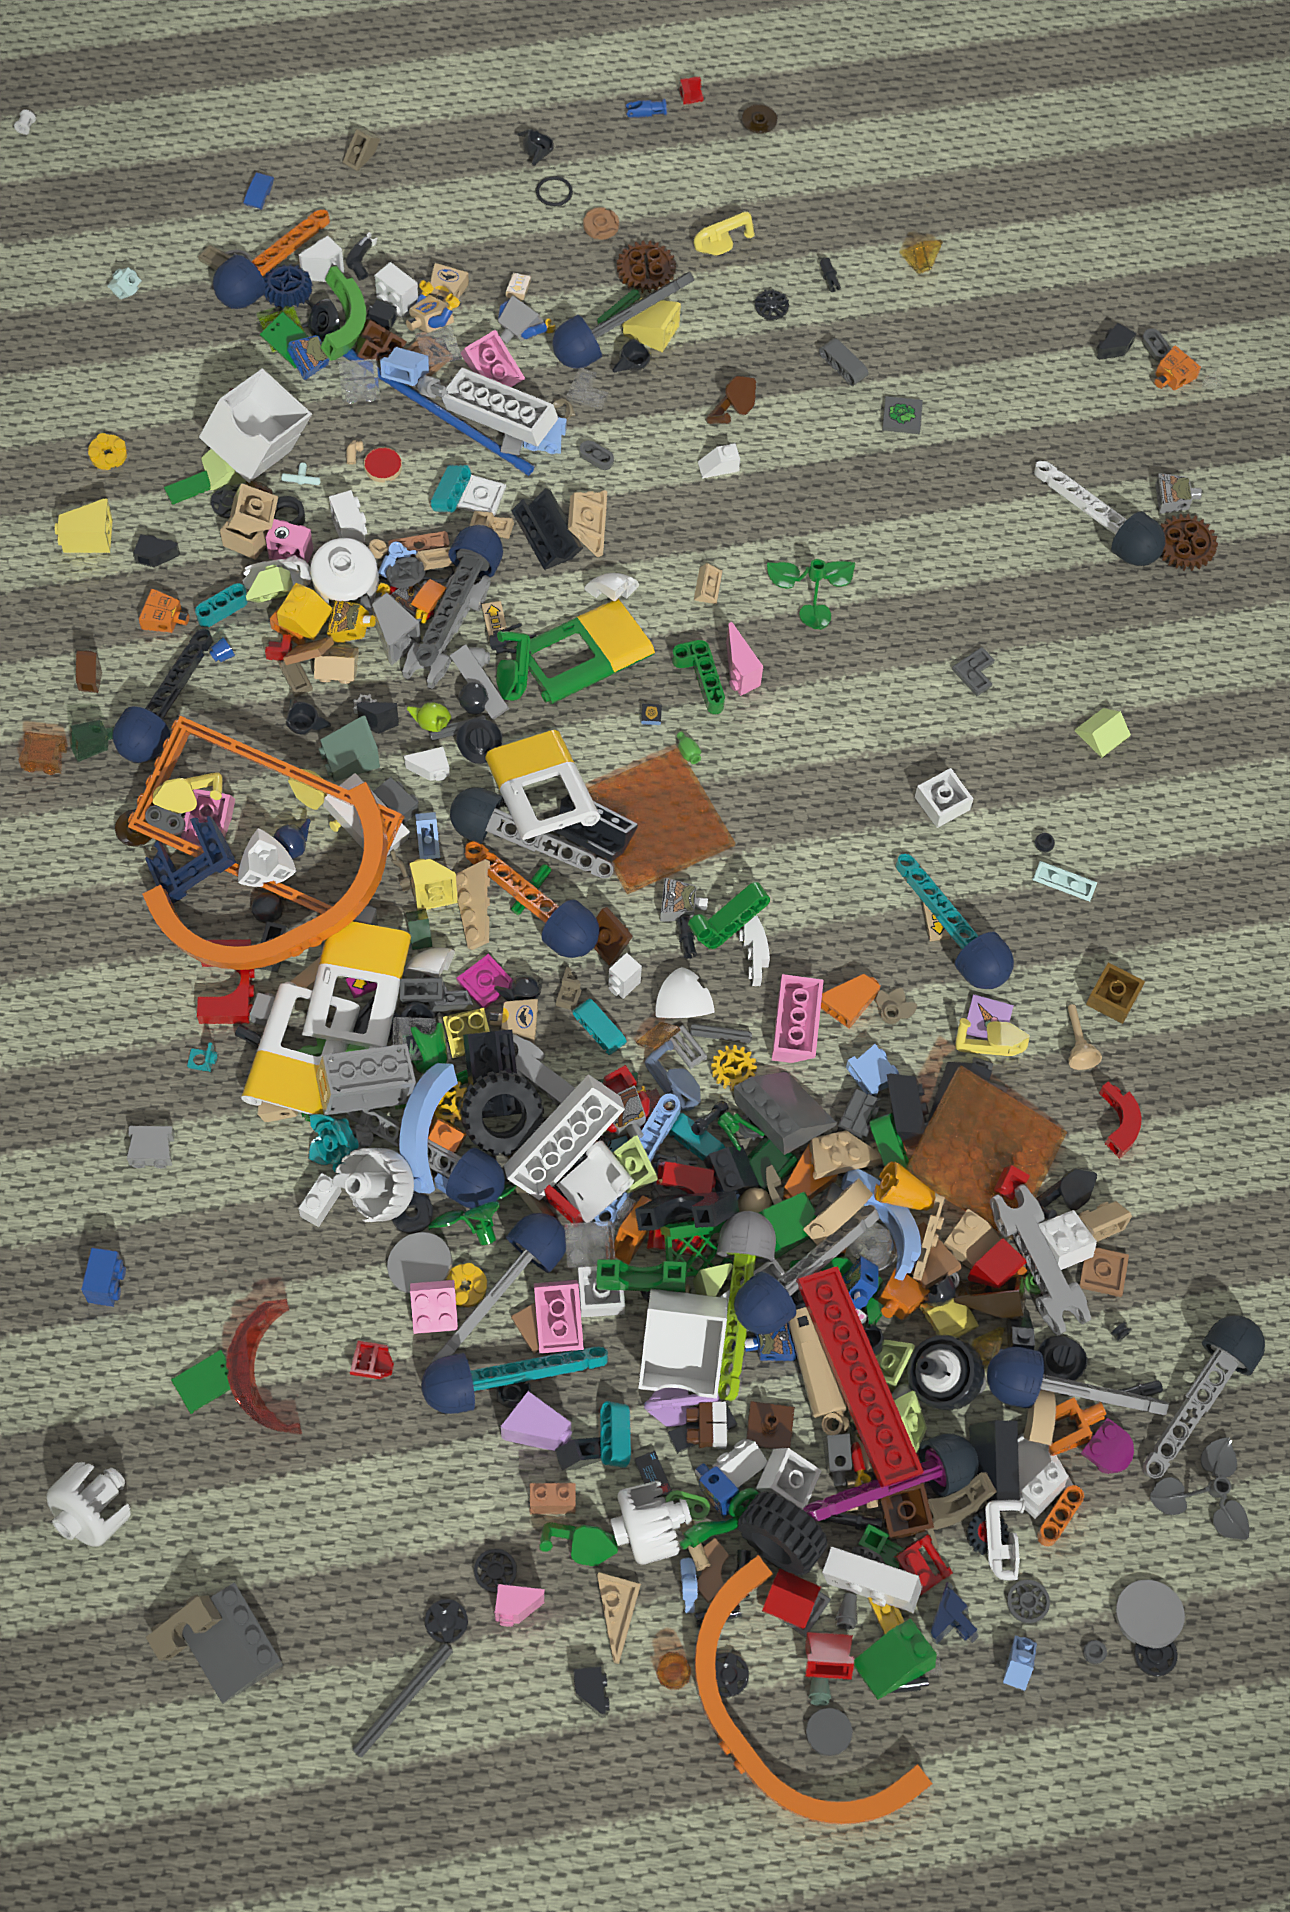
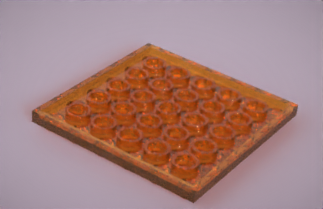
(672, 818)
(975, 1137)

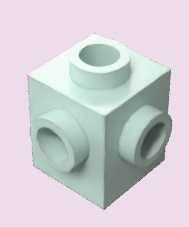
(124, 283)

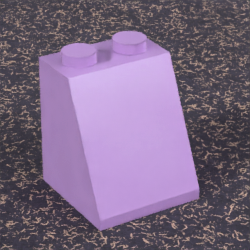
(536, 1425)

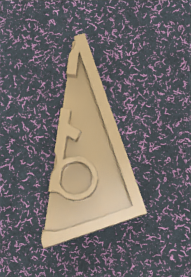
(930, 1239)

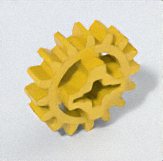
(735, 1058)
(455, 1097)

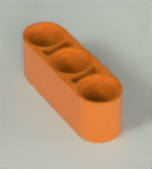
(1067, 1508)

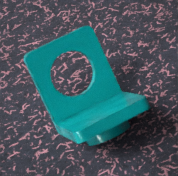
(210, 1058)

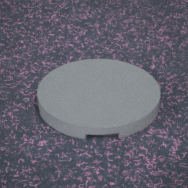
(418, 1260)
(1150, 1613)

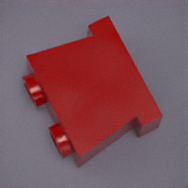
(829, 1655)

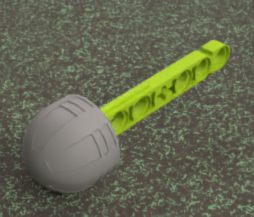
(747, 1240)

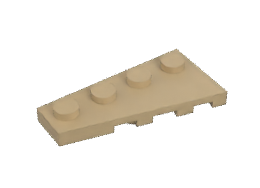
(473, 903)

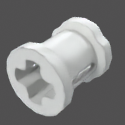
(24, 123)

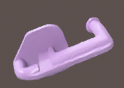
(670, 1405)

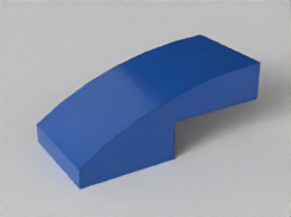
(258, 190)

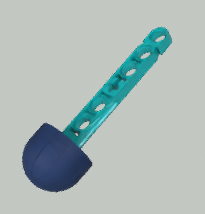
(984, 959)
(450, 1383)

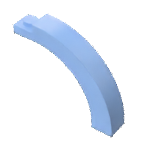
(417, 1120)
(897, 1220)

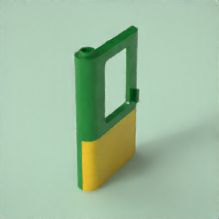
(610, 636)

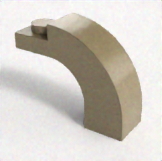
(961, 1504)

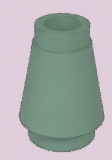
(819, 1691)

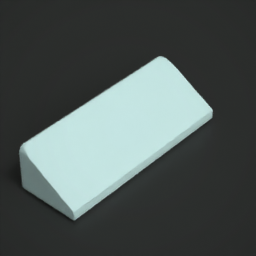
(1065, 881)

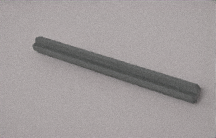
(402, 1700)

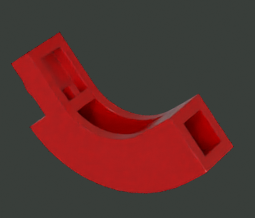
(1130, 1119)

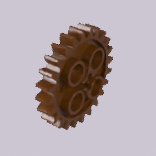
(633, 269)
(1188, 542)

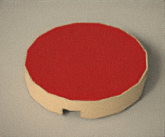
(383, 464)

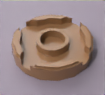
(601, 223)

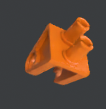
(1083, 1419)

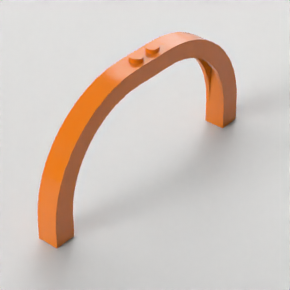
(304, 936)
(747, 1760)

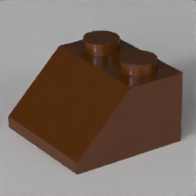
(906, 1512)

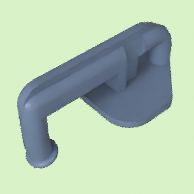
(674, 1081)

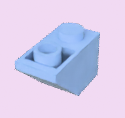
(1020, 1662)

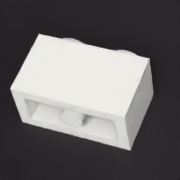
(624, 976)
(319, 1200)
(741, 1462)

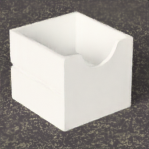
(255, 425)
(683, 1342)

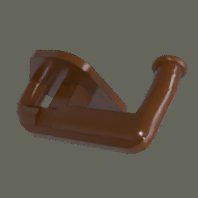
(739, 393)

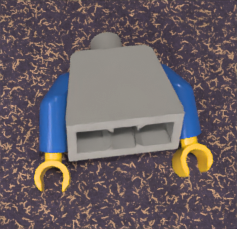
(521, 321)

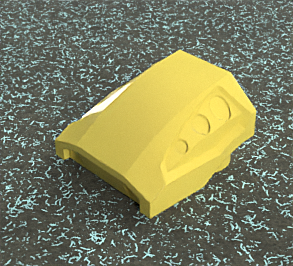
(461, 1024)
(950, 1318)

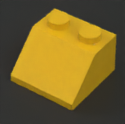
(303, 612)

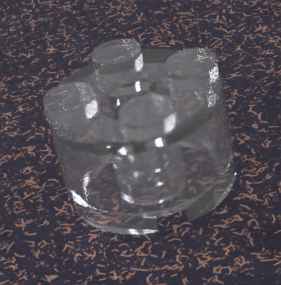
(875, 1246)

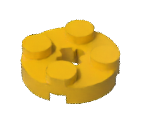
(102, 443)
(478, 1285)

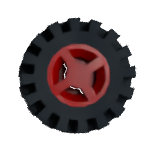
(976, 1536)

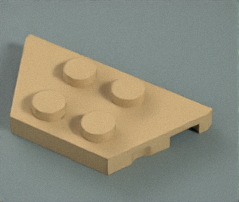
(588, 519)
(840, 1153)

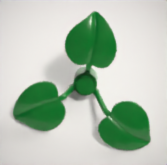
(837, 573)
(483, 1213)

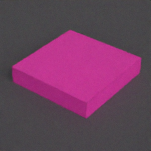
(481, 980)

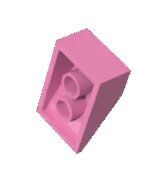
(492, 360)
(744, 666)
(219, 810)
(558, 1316)

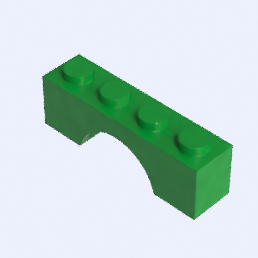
(620, 1276)

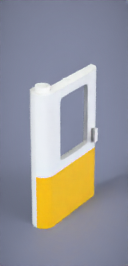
(534, 761)
(363, 954)
(286, 1075)

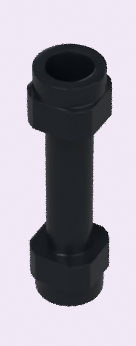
(701, 1125)

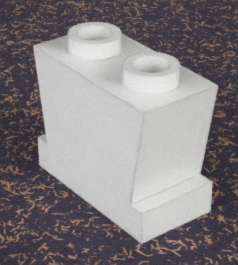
(1044, 1489)

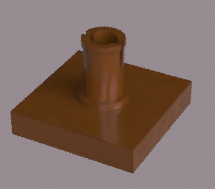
(612, 936)
(770, 1425)

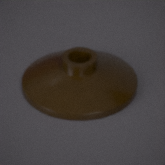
(759, 119)
(126, 834)

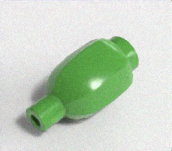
(689, 748)

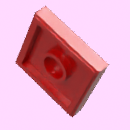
(562, 1205)

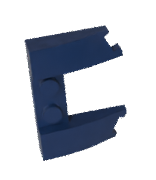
(216, 858)

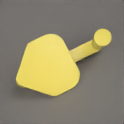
(716, 239)
(178, 793)
(311, 797)
(1002, 1039)

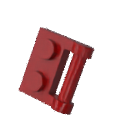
(914, 1563)

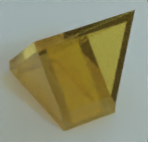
(922, 255)

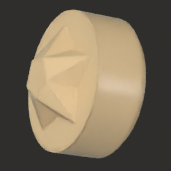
(378, 548)

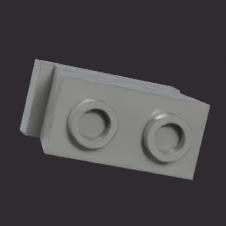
(150, 1146)

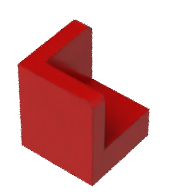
(691, 90)
(279, 650)
(619, 1080)
(1009, 1180)

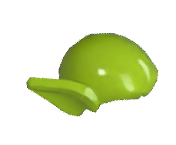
(431, 716)

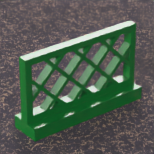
(688, 1229)

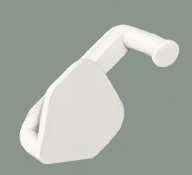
(996, 1550)

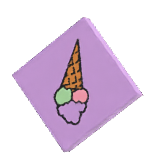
(985, 1011)

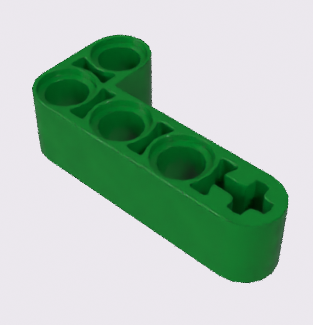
(705, 677)
(731, 917)
(888, 1140)

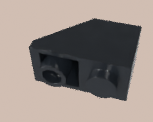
(1117, 342)
(154, 551)
(590, 1691)

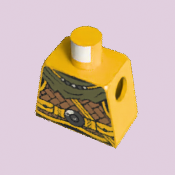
(349, 621)

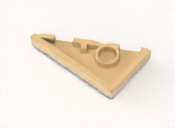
(618, 1605)

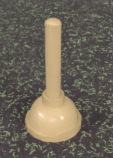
(1083, 1054)

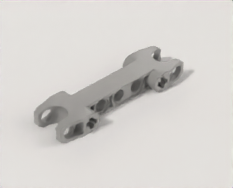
(437, 670)
(540, 1076)
(1055, 1291)

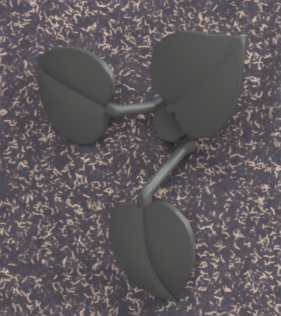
(1221, 1460)

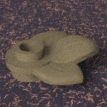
(895, 1003)

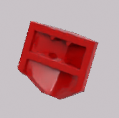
(371, 1361)

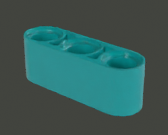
(451, 488)
(215, 612)
(599, 1025)
(701, 1144)
(615, 1434)

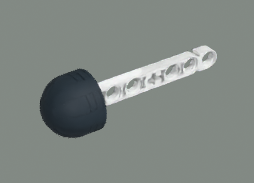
(1136, 539)

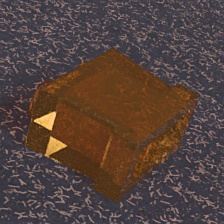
(43, 753)

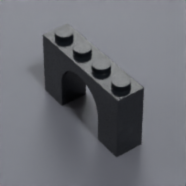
(706, 1208)

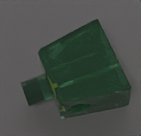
(89, 739)

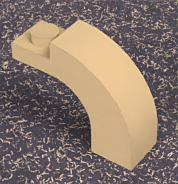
(838, 1212)
(1041, 1418)

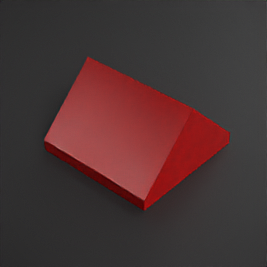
(997, 1265)
(791, 1599)

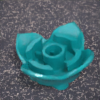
(333, 1140)

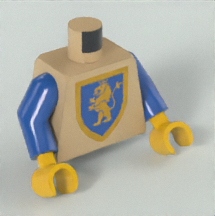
(431, 312)

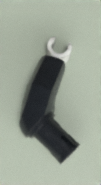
(355, 256)

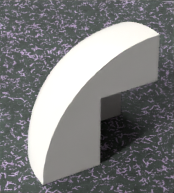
(612, 585)
(264, 861)
(429, 962)
(683, 996)

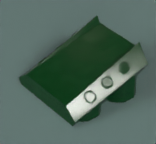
(768, 1154)

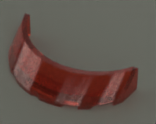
(242, 1360)

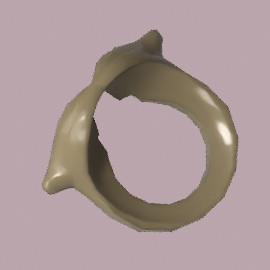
(569, 410)

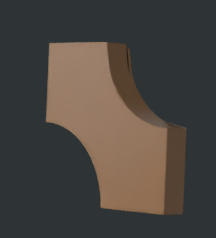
(710, 1579)

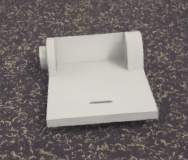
(597, 1179)
(1032, 1460)

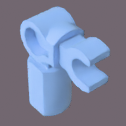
(395, 550)
(689, 1584)

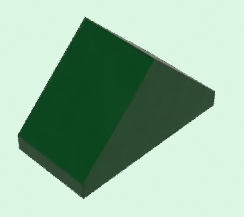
(419, 929)

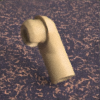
(351, 451)

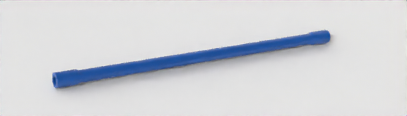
(517, 462)

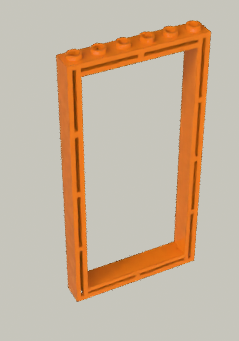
(165, 764)

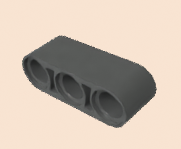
(844, 361)

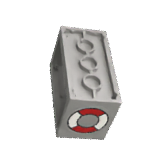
(365, 1079)

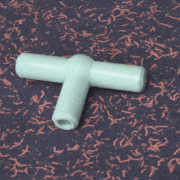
(301, 478)

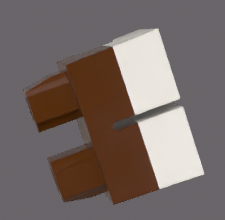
(711, 1425)

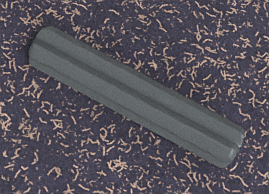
(450, 730)
(721, 1033)

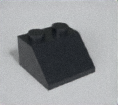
(731, 1170)

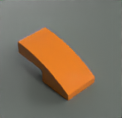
(428, 596)

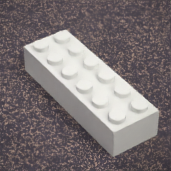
(500, 407)
(564, 1137)

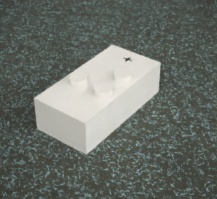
(350, 820)
(872, 1580)

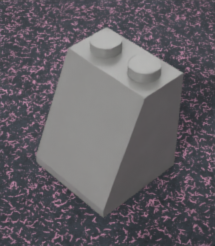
(394, 627)

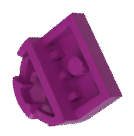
(1110, 1448)

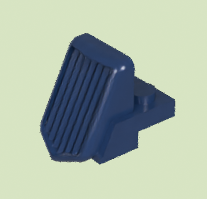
(952, 1613)

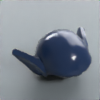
(293, 838)

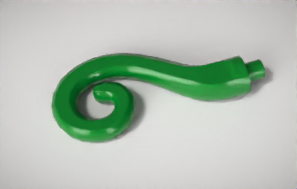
(704, 1530)

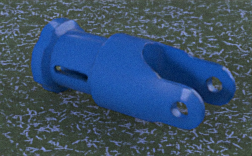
(646, 108)

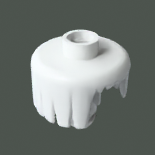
(344, 570)
(376, 1182)
(79, 1514)
(646, 1522)

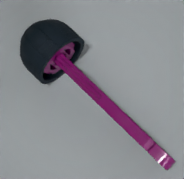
(947, 1465)

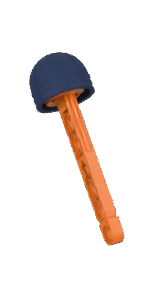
(241, 282)
(568, 928)

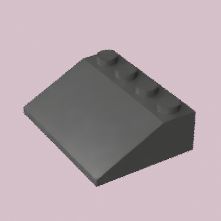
(782, 1110)
(234, 1649)

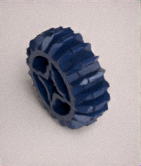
(287, 286)

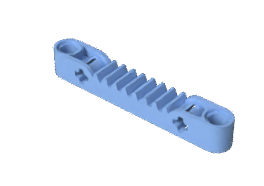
(654, 1133)

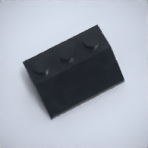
(908, 1107)

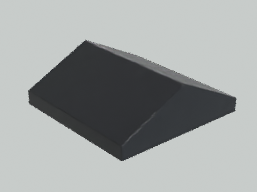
(379, 715)

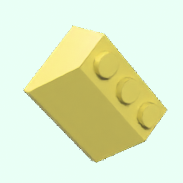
(432, 884)

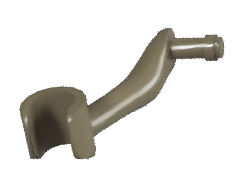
(405, 883)

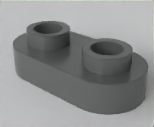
(1157, 346)
(597, 456)
(164, 820)

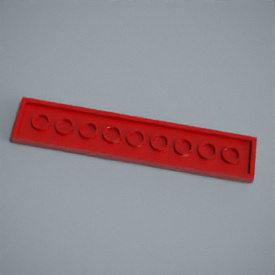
(859, 1377)

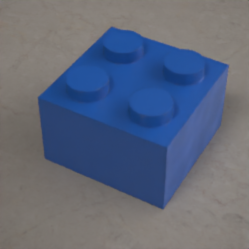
(103, 1277)

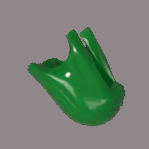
(431, 1047)

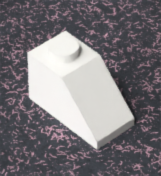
(720, 461)
(429, 764)

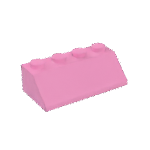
(797, 1019)

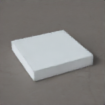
(482, 495)

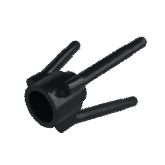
(498, 646)

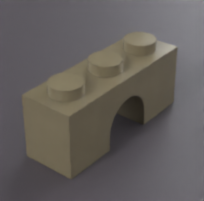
(167, 1637)

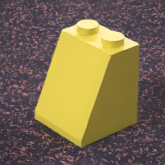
(654, 325)
(86, 529)

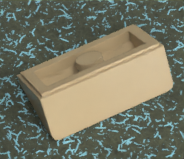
(708, 584)
(307, 977)

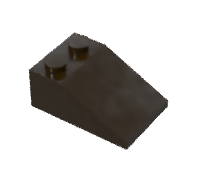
(1001, 1302)

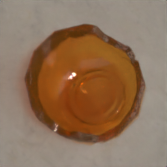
(673, 1671)

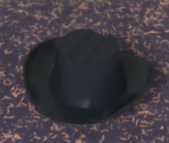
(323, 319)
(478, 738)
(1063, 1358)

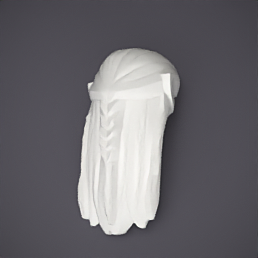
(298, 569)

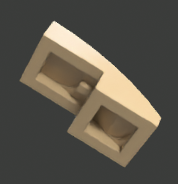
(501, 526)

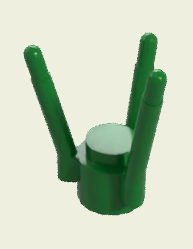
(730, 1125)

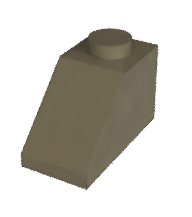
(361, 149)

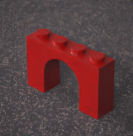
(233, 1007)
(690, 1180)

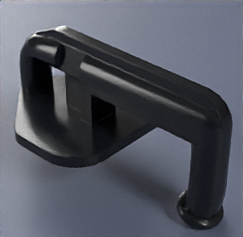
(1075, 1189)

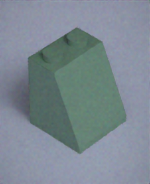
(350, 750)

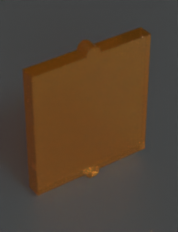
(658, 1036)

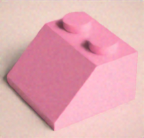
(516, 1603)

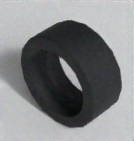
(292, 502)

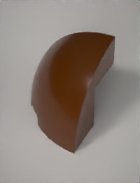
(376, 342)

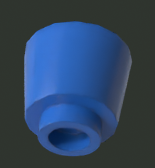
(221, 651)

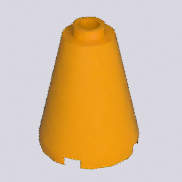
(903, 1189)

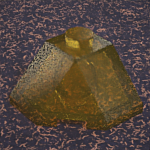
(988, 1345)

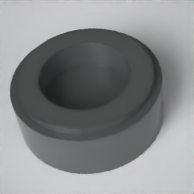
(1095, 1652)

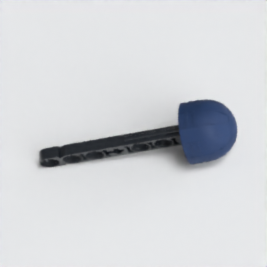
(139, 731)

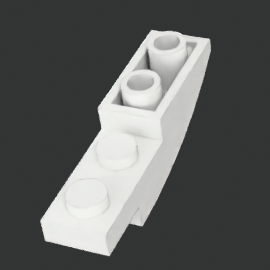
(758, 950)

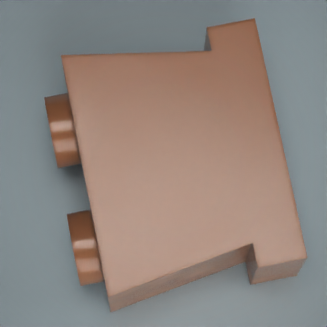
(552, 1498)

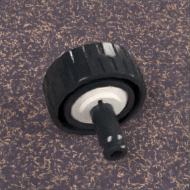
(946, 1372)

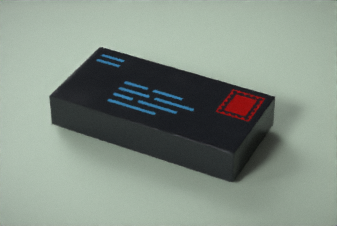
(651, 1470)

